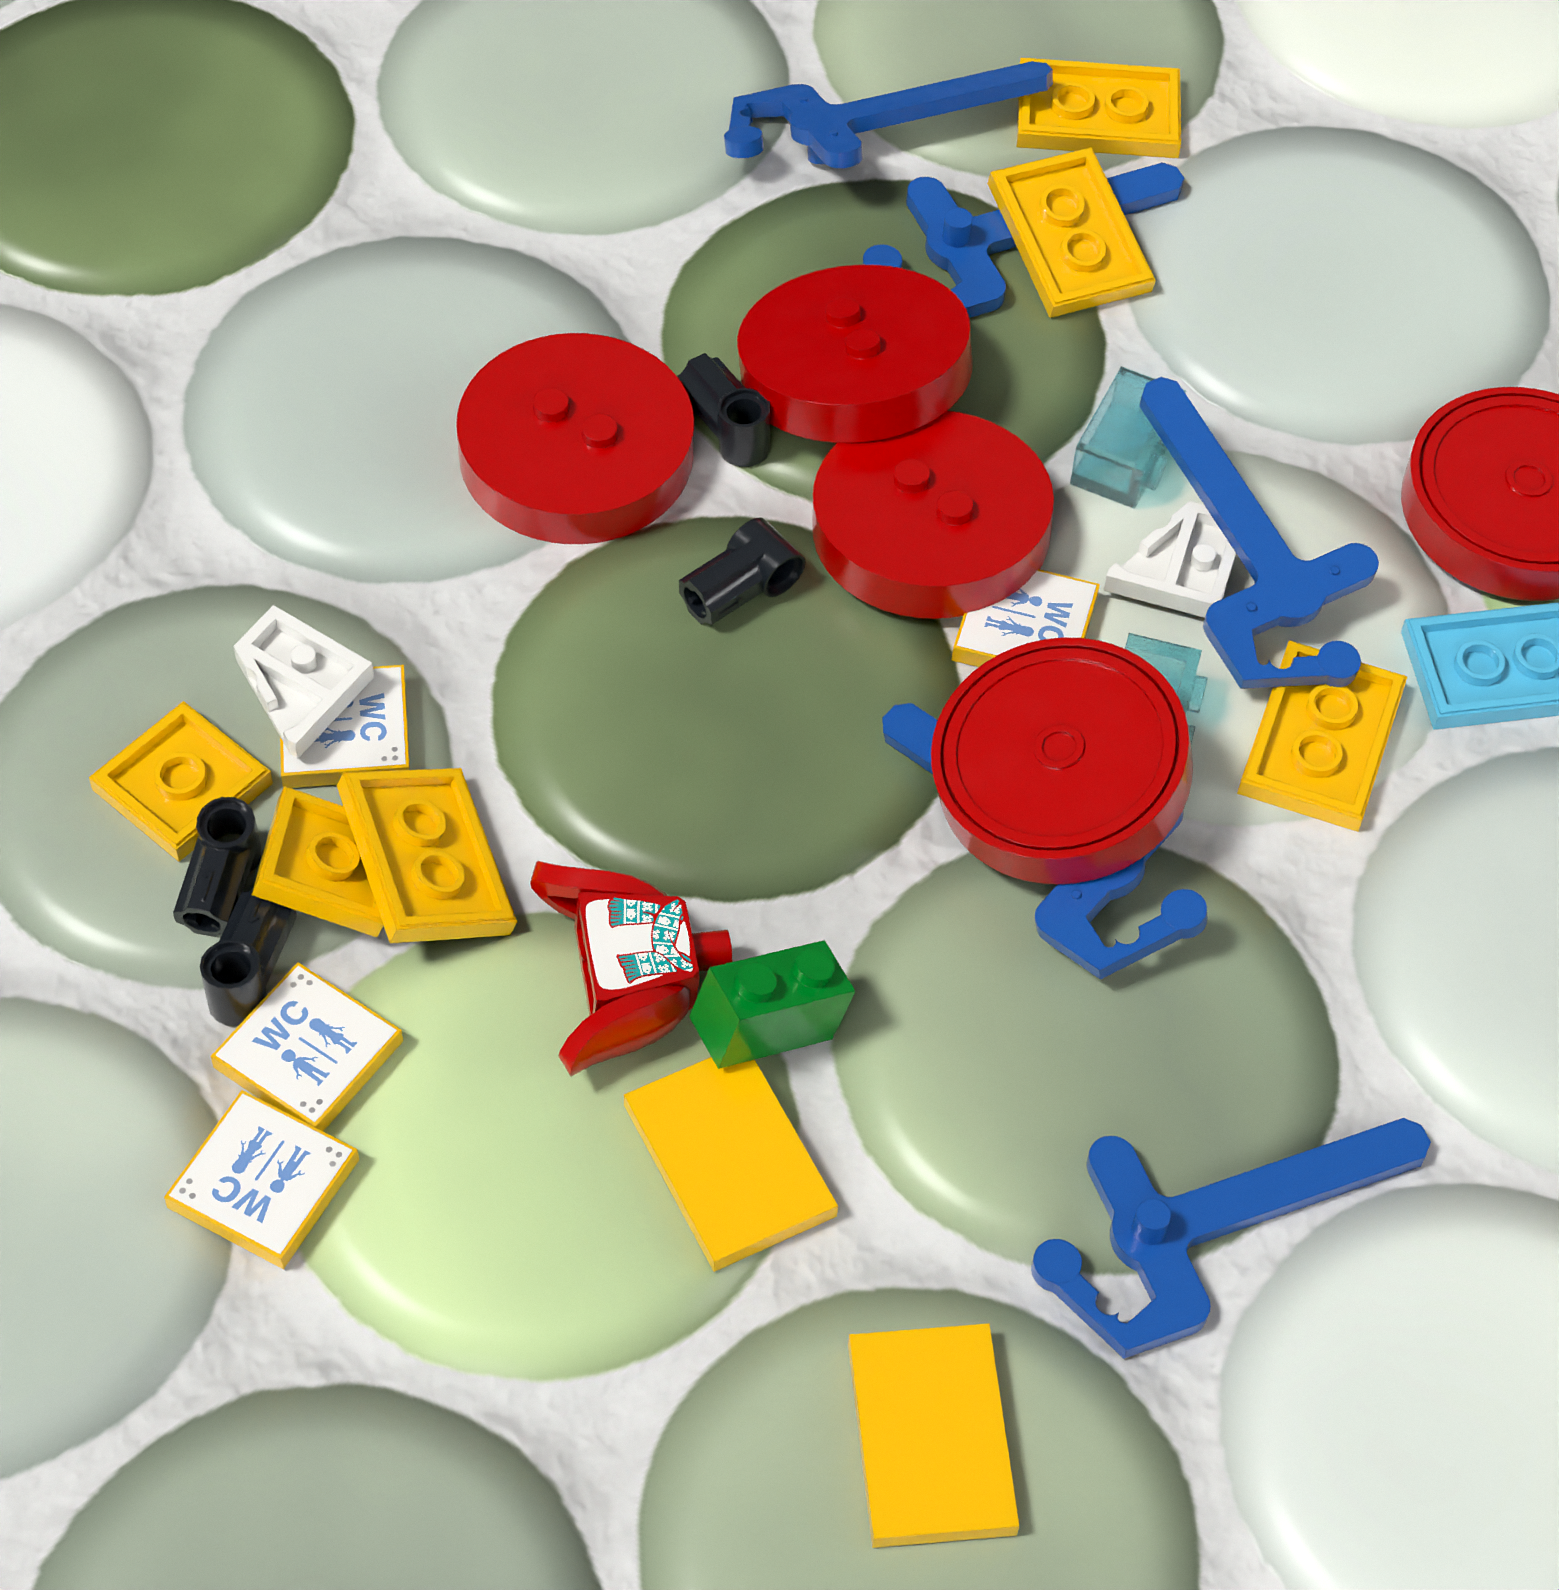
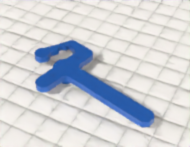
(831, 128)
(965, 241)
(1285, 587)
(1069, 908)
(1157, 1230)

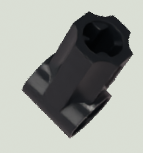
(730, 410)
(753, 563)
(218, 868)
(245, 956)

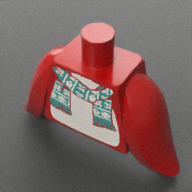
(633, 957)

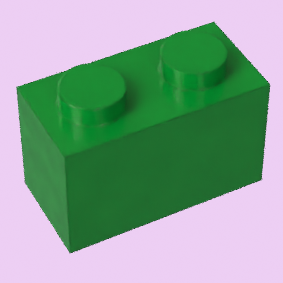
(771, 1003)

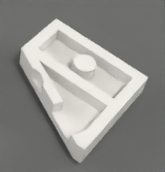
(1178, 564)
(299, 676)

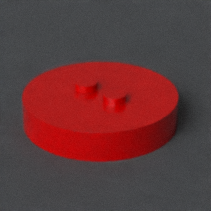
(856, 352)
(575, 438)
(1488, 491)
(933, 517)
(1062, 760)

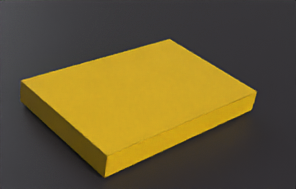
(1105, 109)
(1071, 232)
(1323, 743)
(426, 855)
(730, 1159)
(932, 1435)

